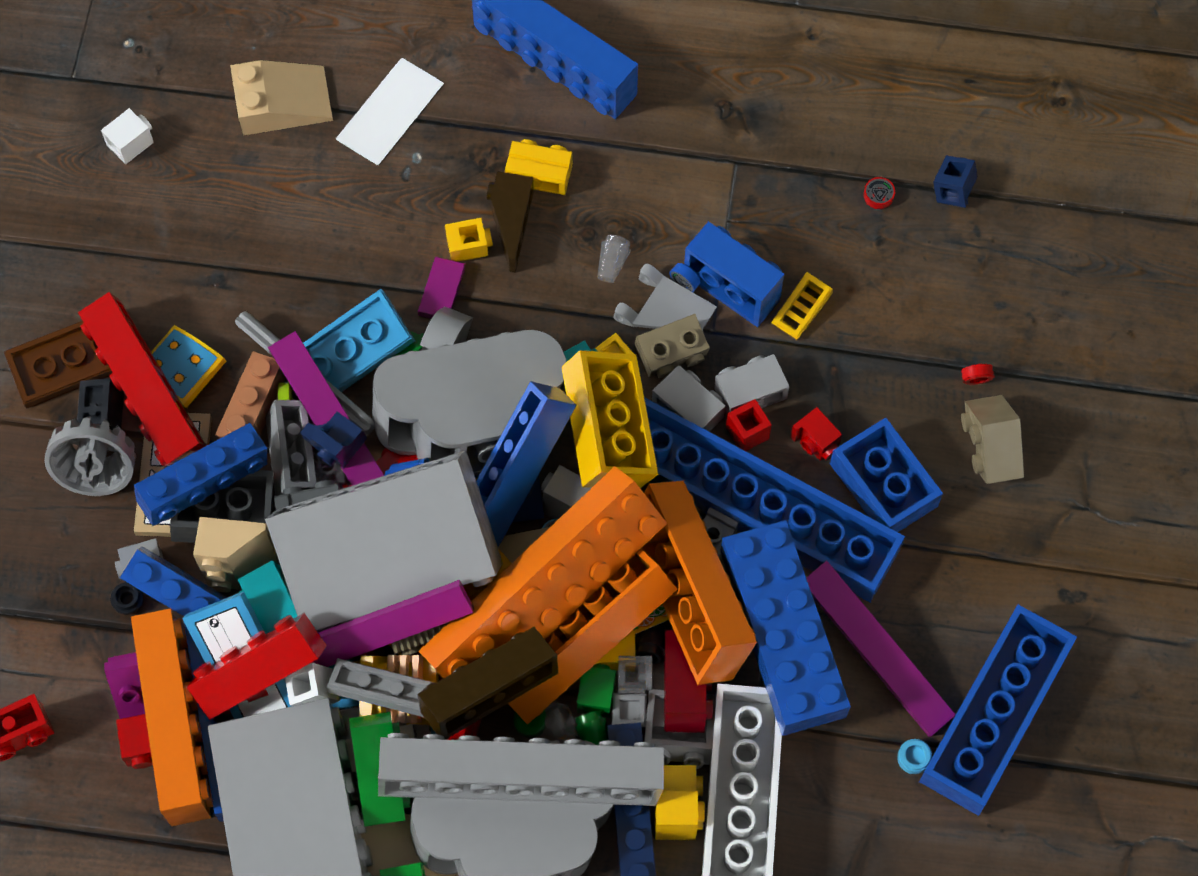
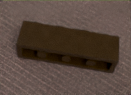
(488, 683)

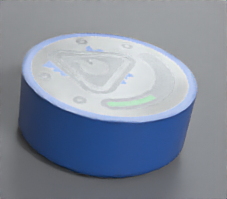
(685, 276)

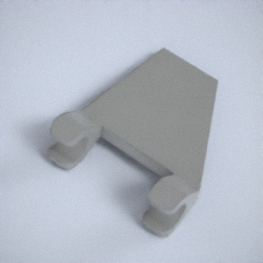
(666, 303)

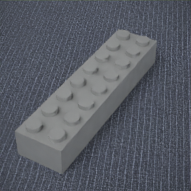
(520, 770)

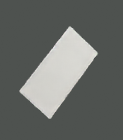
(389, 111)

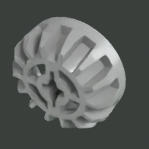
(88, 468)

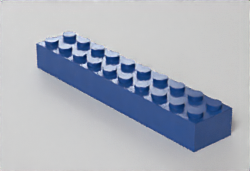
(763, 495)

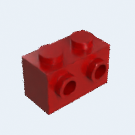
(23, 725)

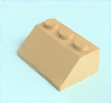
(231, 550)

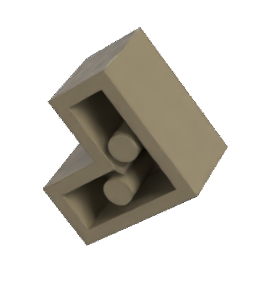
(997, 438)

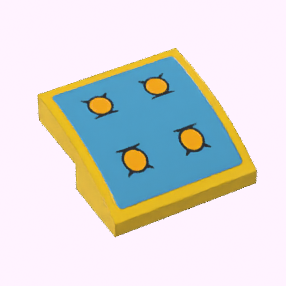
(186, 363)

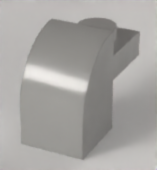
(446, 328)

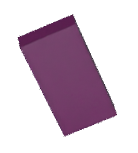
(441, 286)

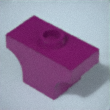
(125, 684)

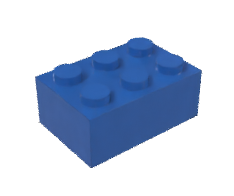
(735, 273)
(886, 477)

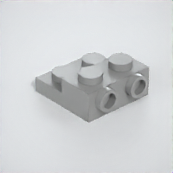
(678, 746)

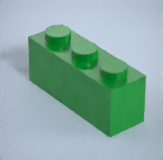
(366, 747)

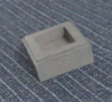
(629, 709)

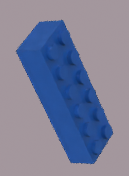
(561, 50)
(787, 628)
(998, 710)

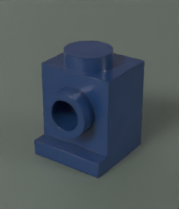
(955, 181)

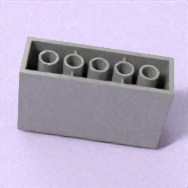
(385, 541)
(289, 793)

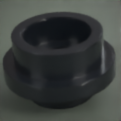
(120, 592)

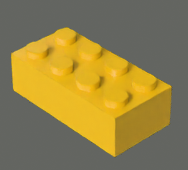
(609, 416)

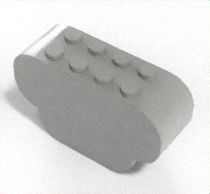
(460, 393)
(506, 836)

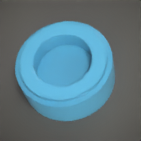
(914, 756)

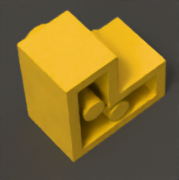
(678, 809)

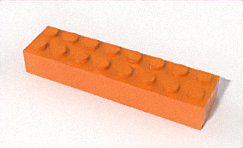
(552, 573)

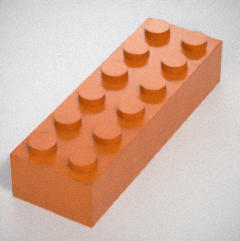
(704, 607)
(598, 627)
(171, 717)

